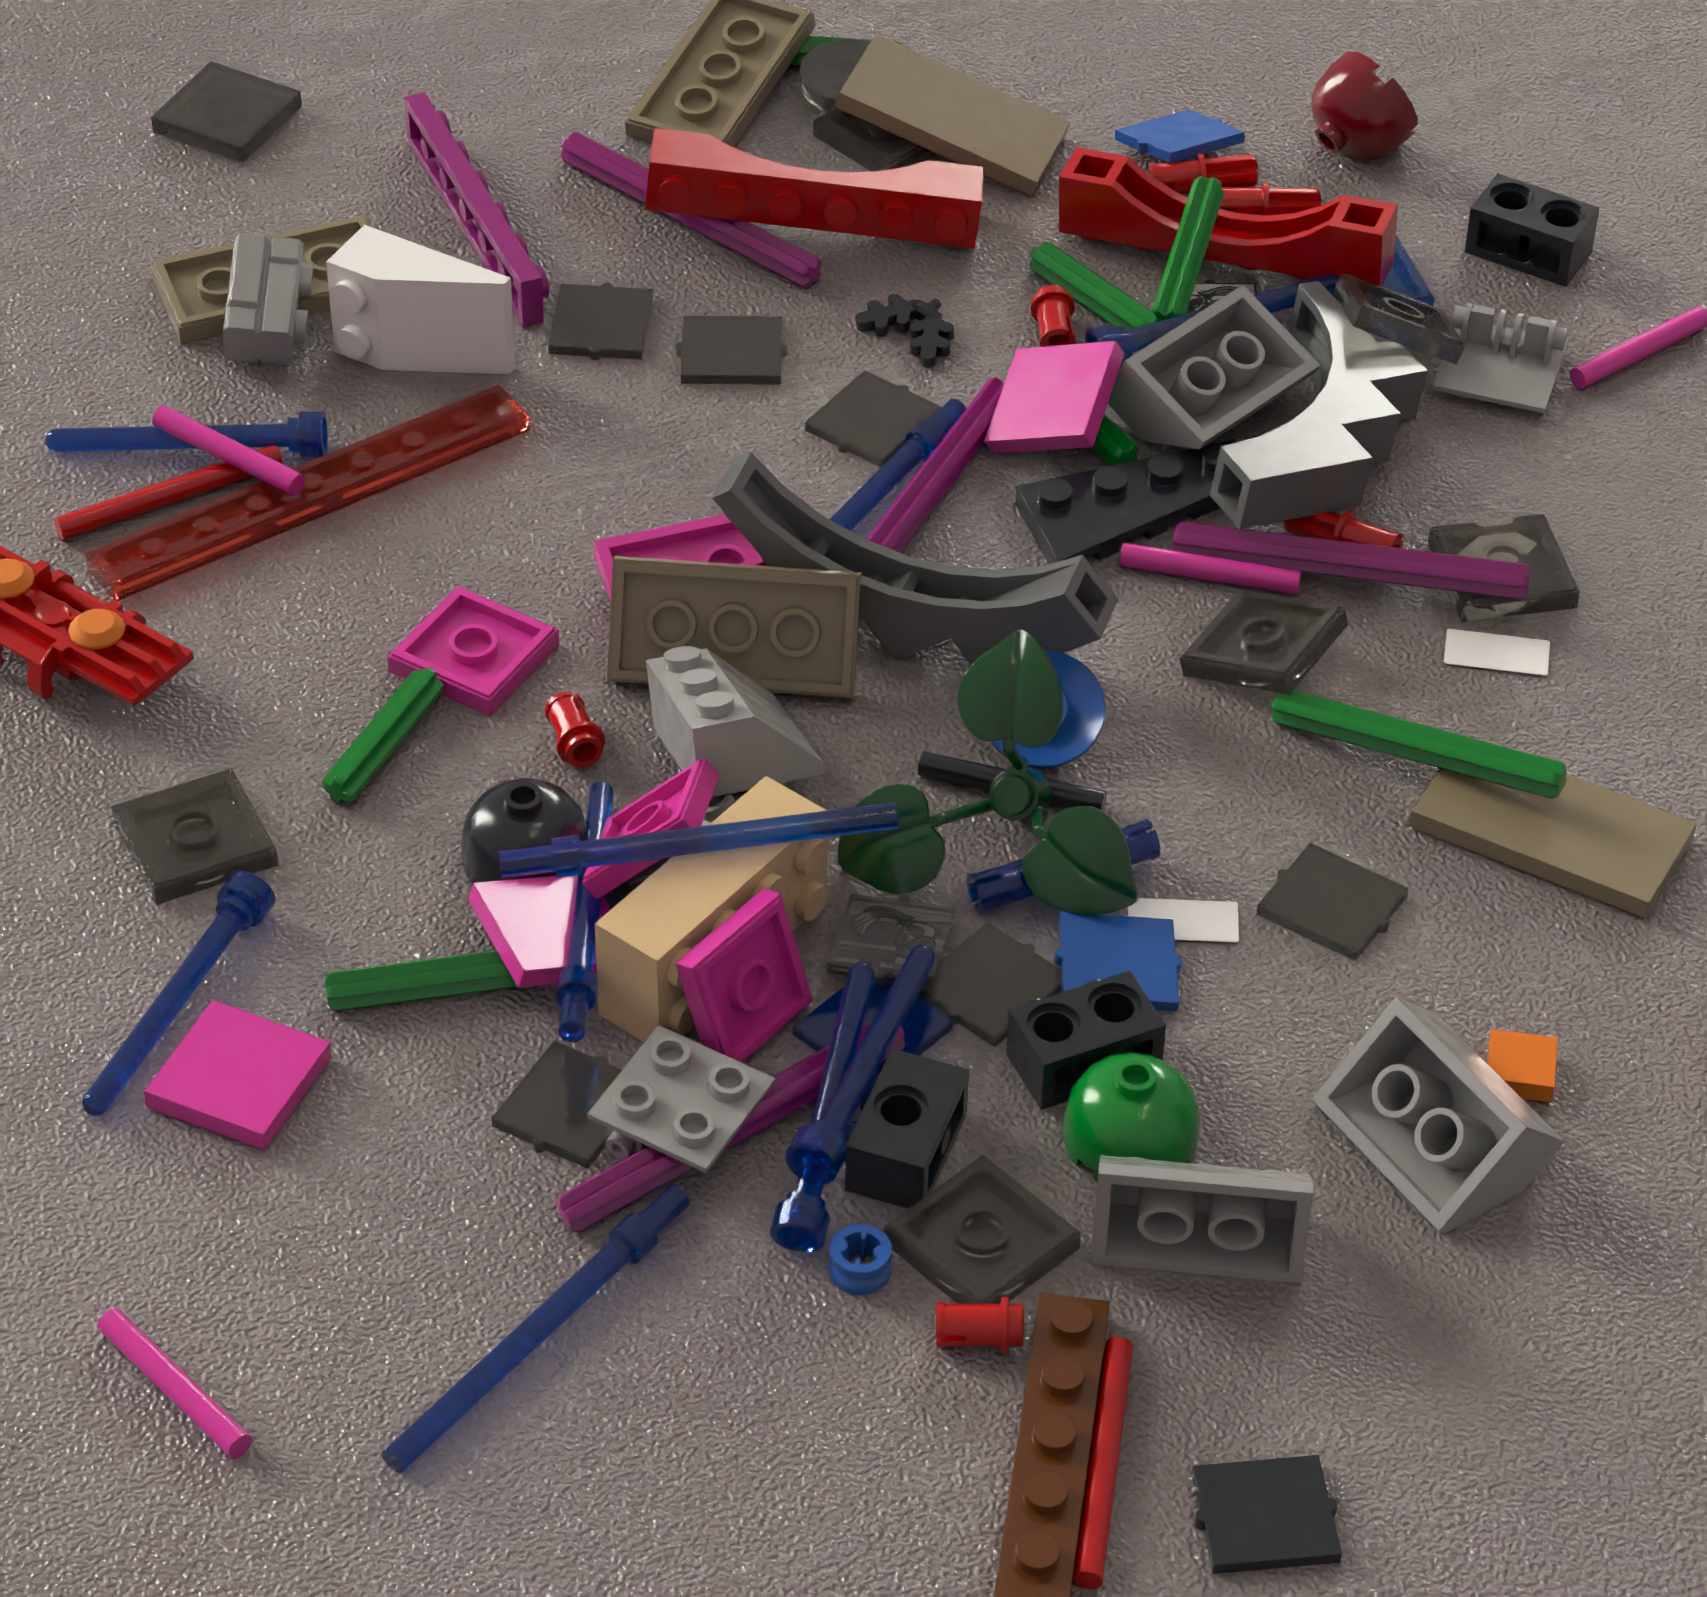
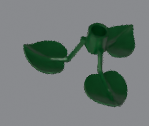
(1083, 854)

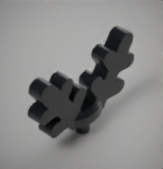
(929, 335)

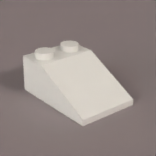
(418, 308)

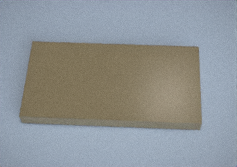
(722, 70)
(952, 114)
(198, 282)
(769, 622)
(1579, 840)

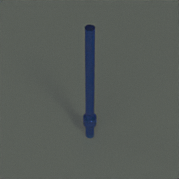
(918, 446)
(569, 856)
(578, 982)
(628, 1243)

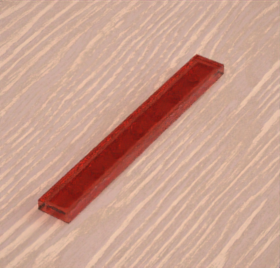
(329, 485)

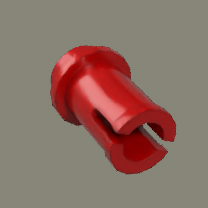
(1053, 311)
(578, 738)
(980, 1325)

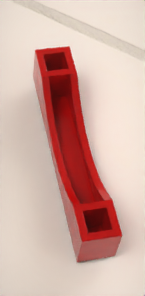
(910, 203)
(1121, 203)

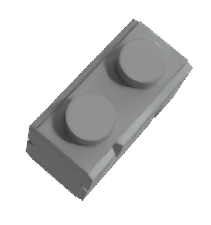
(264, 299)

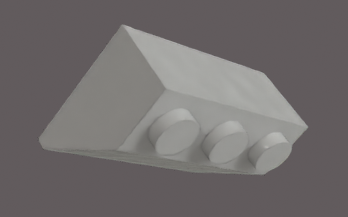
(1209, 373)
(722, 715)
(1436, 1117)
(1201, 1219)

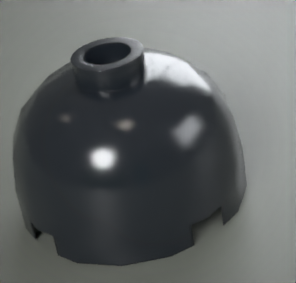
(516, 817)

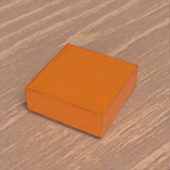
(1524, 1062)

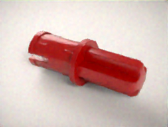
(1230, 171)
(1269, 200)
(1343, 528)

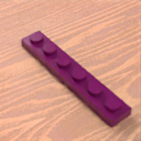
(474, 209)

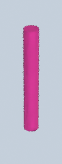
(1639, 347)
(228, 450)
(1210, 568)
(174, 1383)

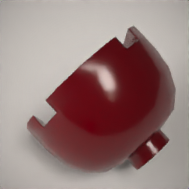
(1359, 111)

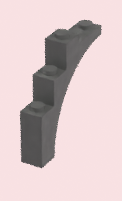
(1328, 449)
(912, 599)

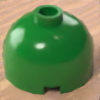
(1131, 1110)

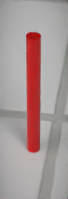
(153, 497)
(1103, 1464)

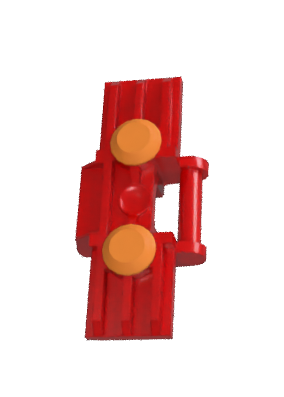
(79, 634)

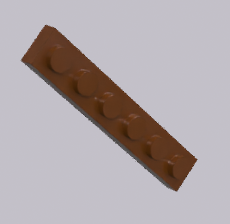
(1053, 1448)

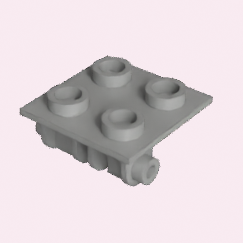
(1504, 362)
(678, 1100)

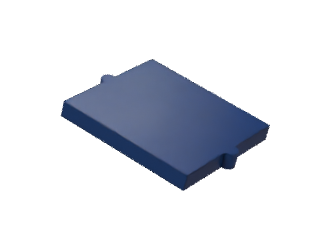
(1179, 136)
(1114, 944)

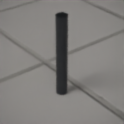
(982, 775)

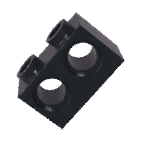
(1531, 229)
(1066, 1033)

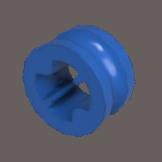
(857, 1277)

